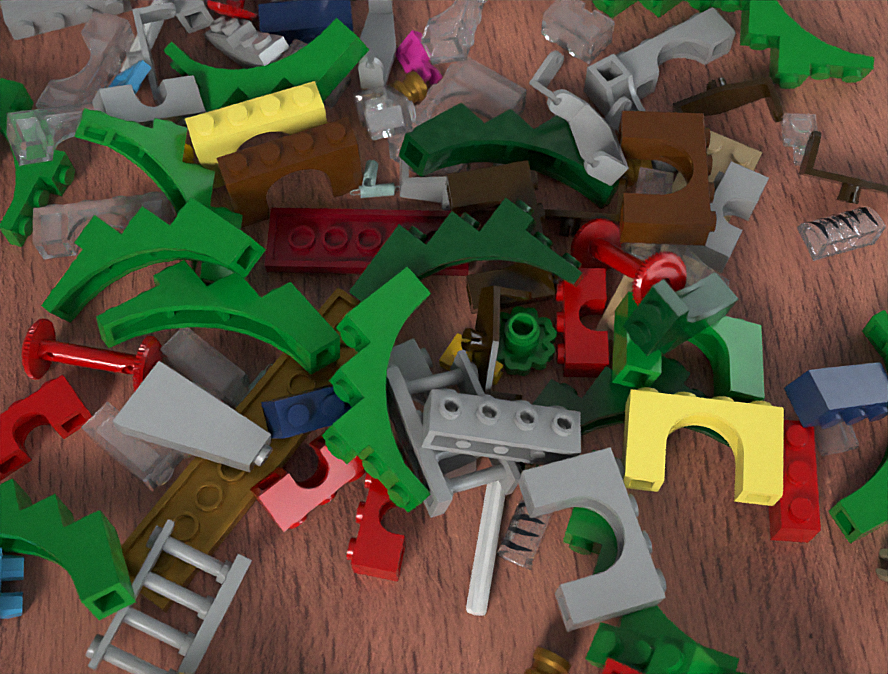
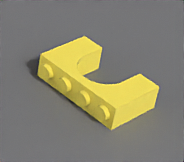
(227, 128)
(749, 428)

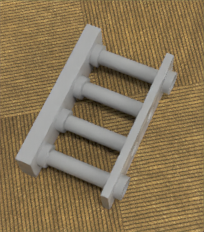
(425, 461)
(209, 609)

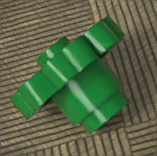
(525, 341)

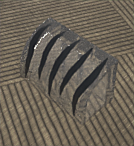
(841, 232)
(524, 536)

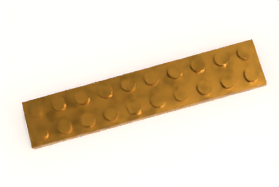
(213, 496)

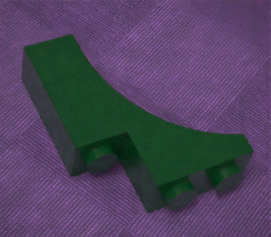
(671, 318)

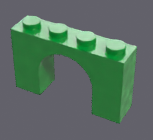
(729, 344)

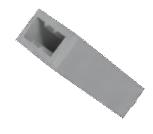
(190, 420)

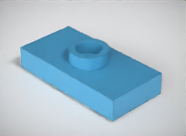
(133, 75)

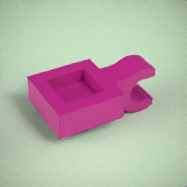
(414, 58)

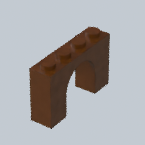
(682, 143)
(322, 148)

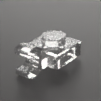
(796, 132)

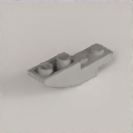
(243, 43)

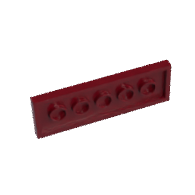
(341, 238)

